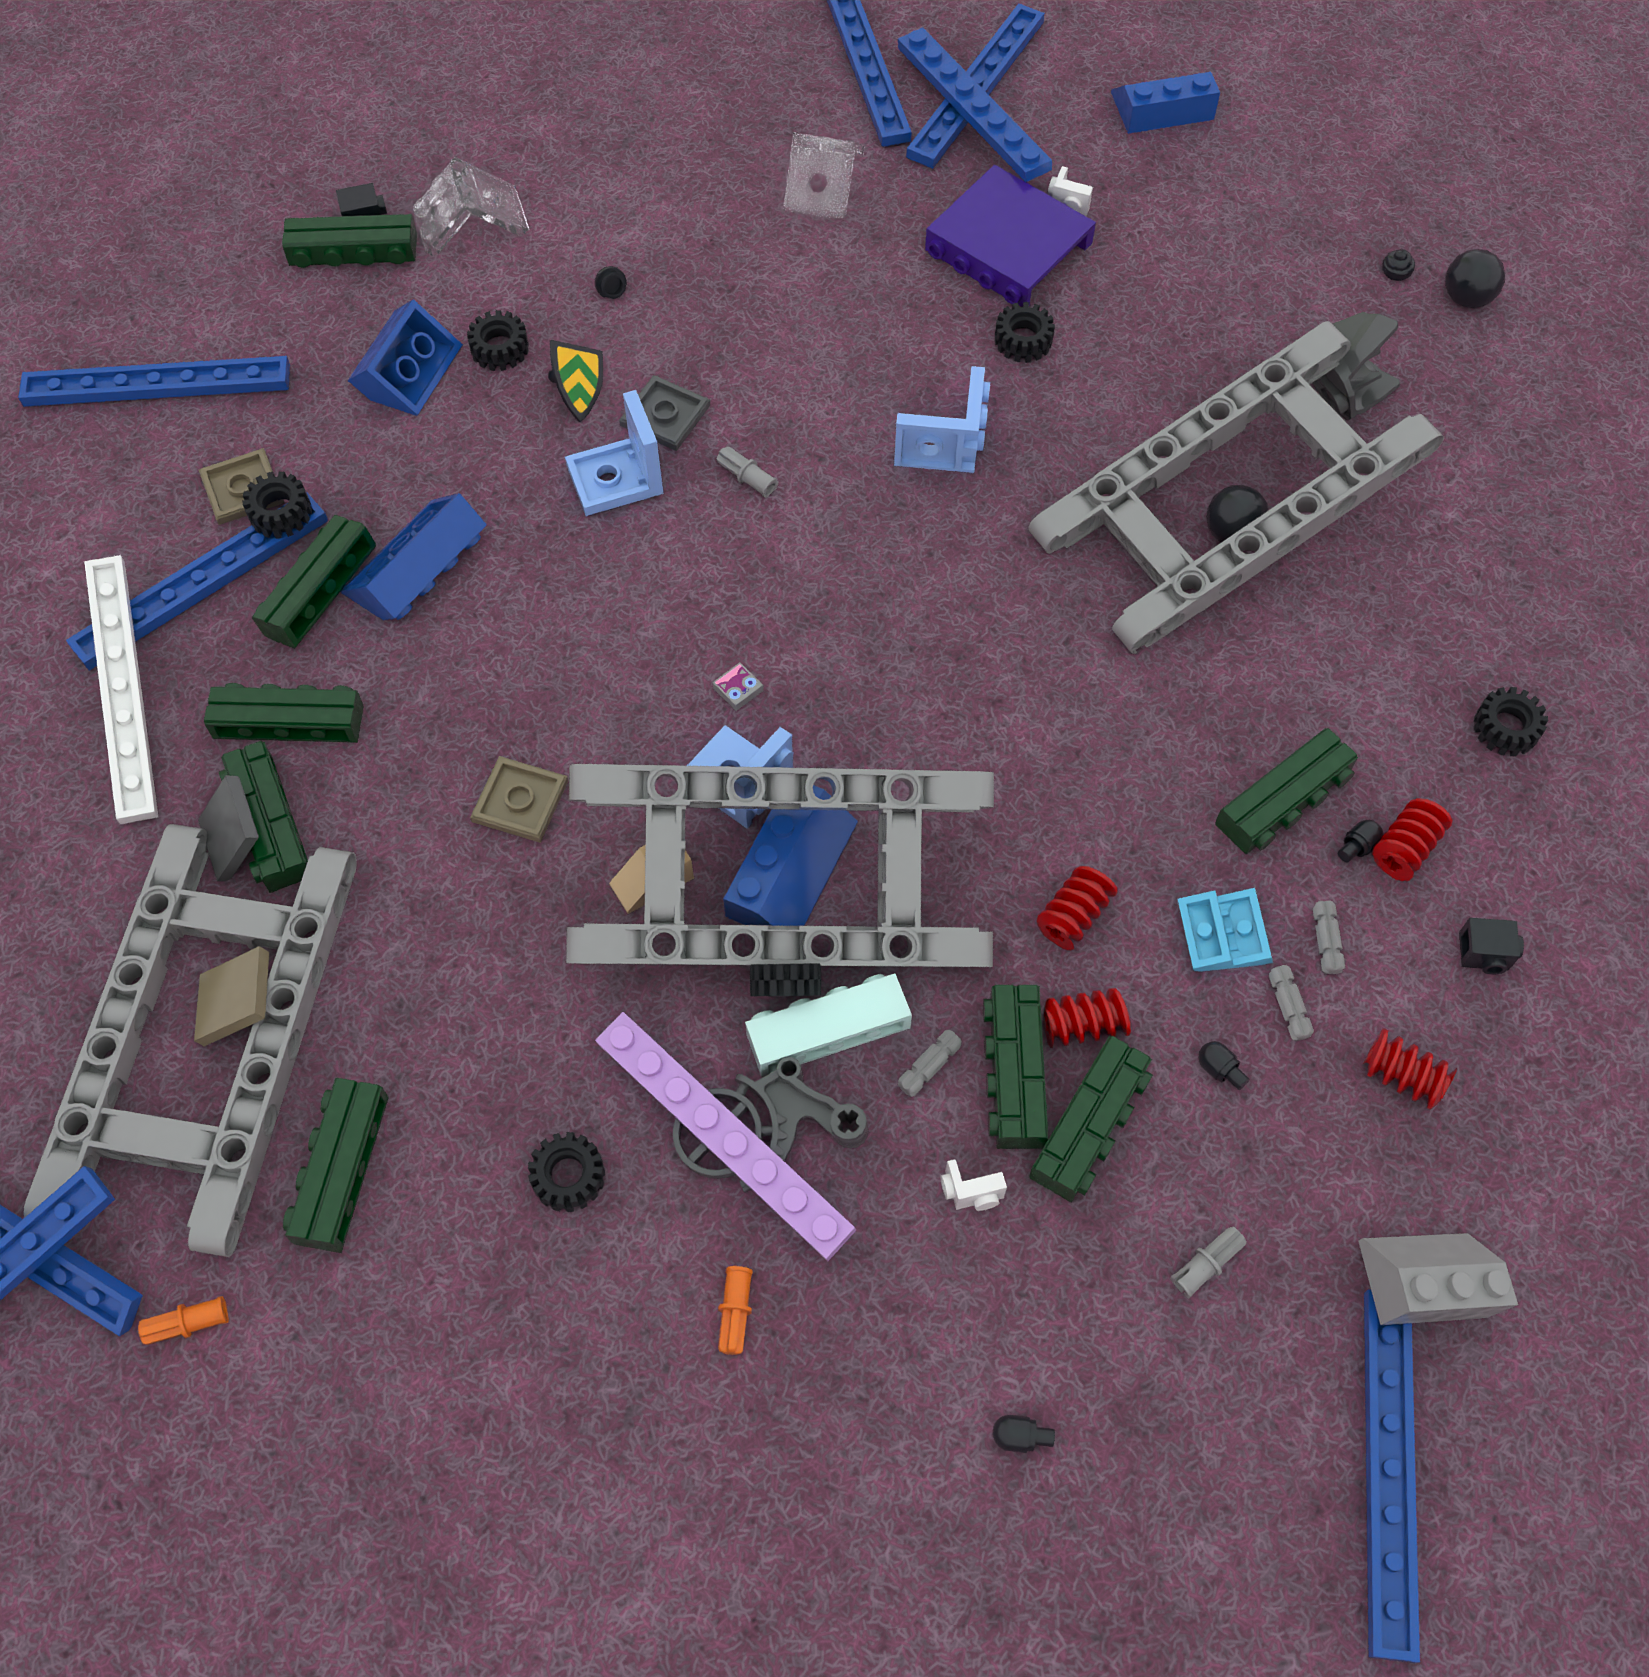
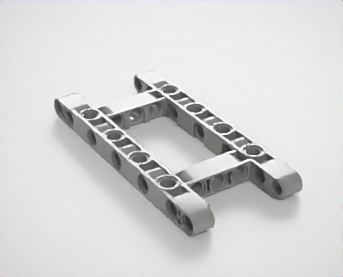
(1272, 386)
(791, 790)
(269, 1049)

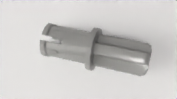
(747, 471)
(1208, 1261)

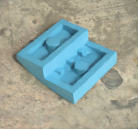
(1224, 930)

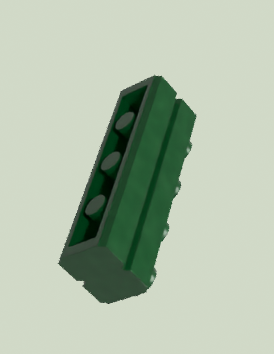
(349, 240)
(314, 581)
(284, 713)
(1286, 791)
(279, 849)
(1017, 1067)
(1090, 1119)
(336, 1165)

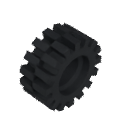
(1024, 318)
(493, 327)
(276, 489)
(1517, 705)
(785, 979)
(550, 1155)

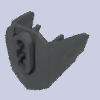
(1356, 381)

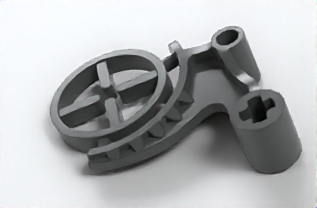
(788, 1104)

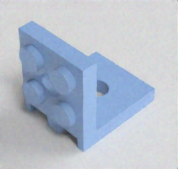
(954, 438)
(631, 460)
(731, 749)

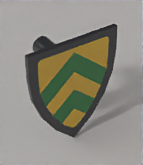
(577, 376)

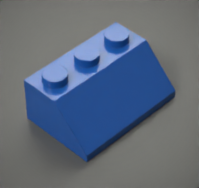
(1167, 102)
(406, 360)

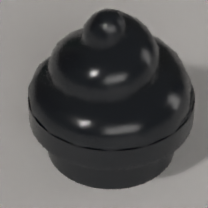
(1398, 264)
(610, 282)

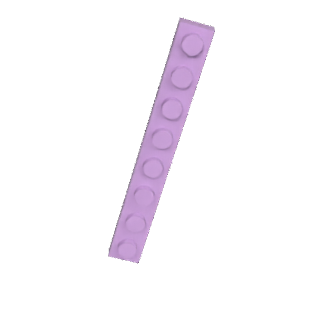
(726, 1136)

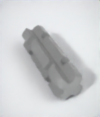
(1328, 937)
(1291, 1003)
(929, 1063)

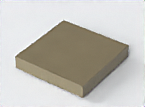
(228, 481)
(519, 799)
(232, 996)

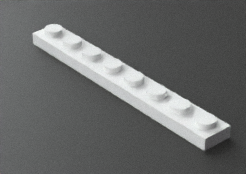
(121, 690)

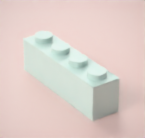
(829, 1023)

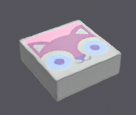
(738, 686)

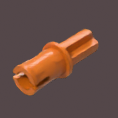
(734, 1310)
(183, 1321)

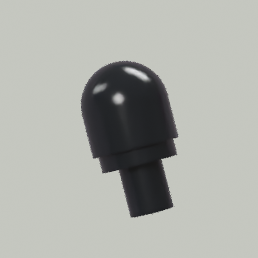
(1360, 840)
(1221, 1063)
(1021, 1434)

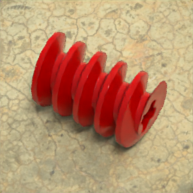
(1411, 838)
(1075, 905)
(1085, 1015)
(1408, 1069)

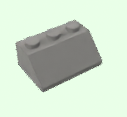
(1435, 1278)

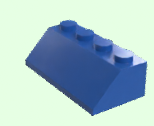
(416, 557)
(788, 865)

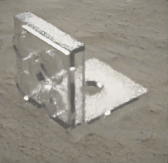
(825, 156)
(462, 192)

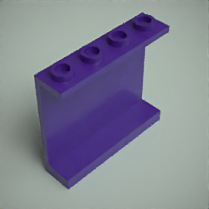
(1007, 234)

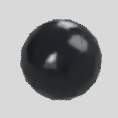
(1475, 278)
(1233, 510)

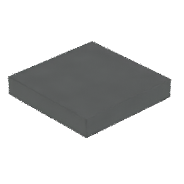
(670, 411)
(228, 828)

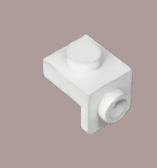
(1070, 193)
(977, 1192)

